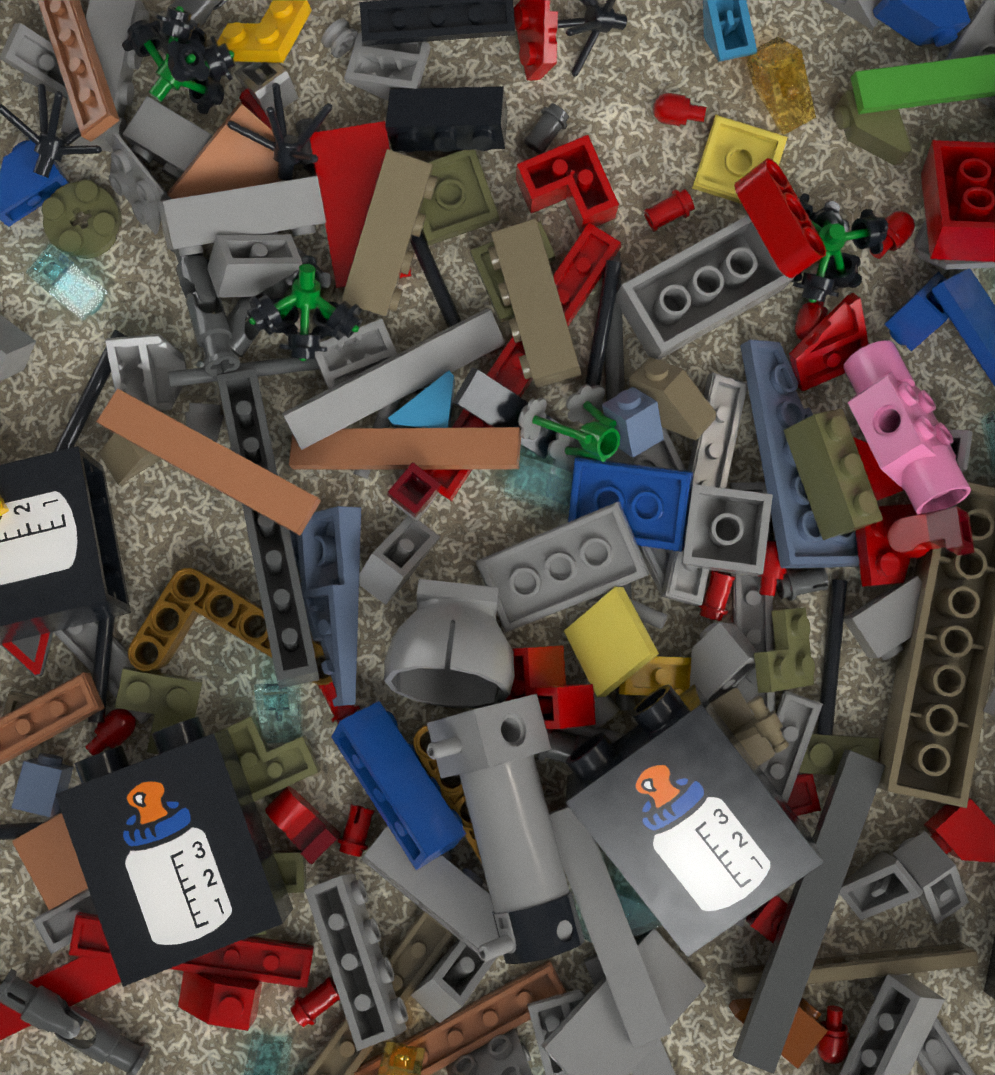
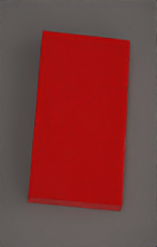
(347, 180)

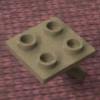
(751, 730)

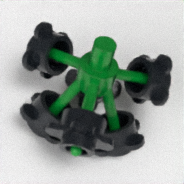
(184, 57)
(840, 268)
(282, 314)

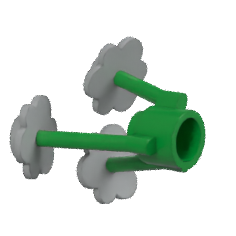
(597, 439)

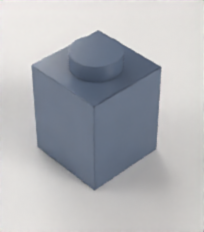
(636, 420)
(39, 783)

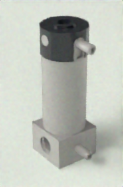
(511, 825)

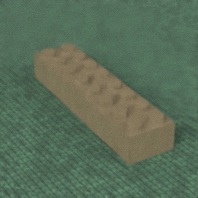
(945, 668)

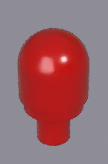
(676, 109)
(900, 228)
(809, 317)
(772, 570)
(113, 732)
(835, 1043)

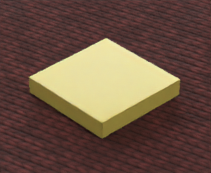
(732, 153)
(610, 642)

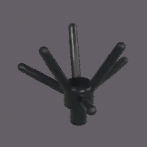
(597, 19)
(47, 143)
(286, 147)

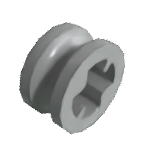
(339, 37)

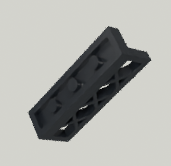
(434, 20)

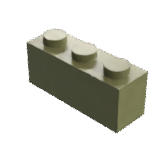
(832, 474)

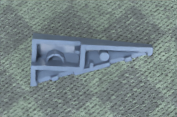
(329, 575)

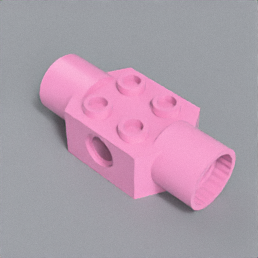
(903, 429)

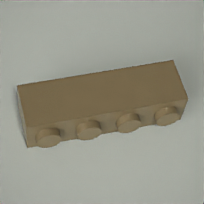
(388, 232)
(535, 303)

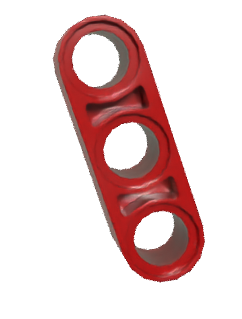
(780, 218)

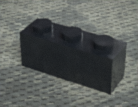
(447, 119)

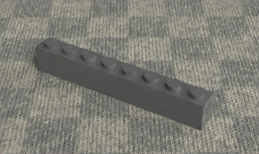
(269, 541)

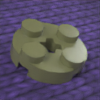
(61, 211)

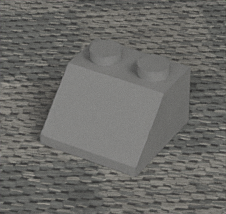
(727, 530)

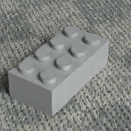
(700, 288)

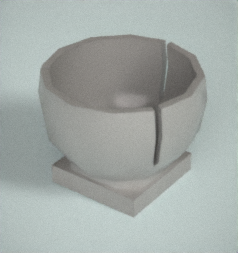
(451, 648)

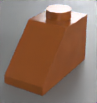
(804, 1032)

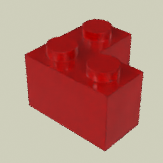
(572, 175)
(543, 673)

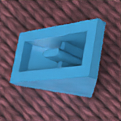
(728, 29)
(429, 408)

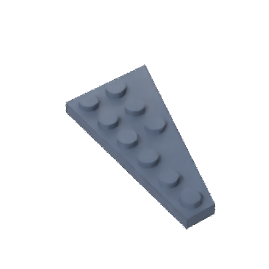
(774, 409)

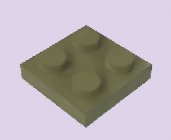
(459, 199)

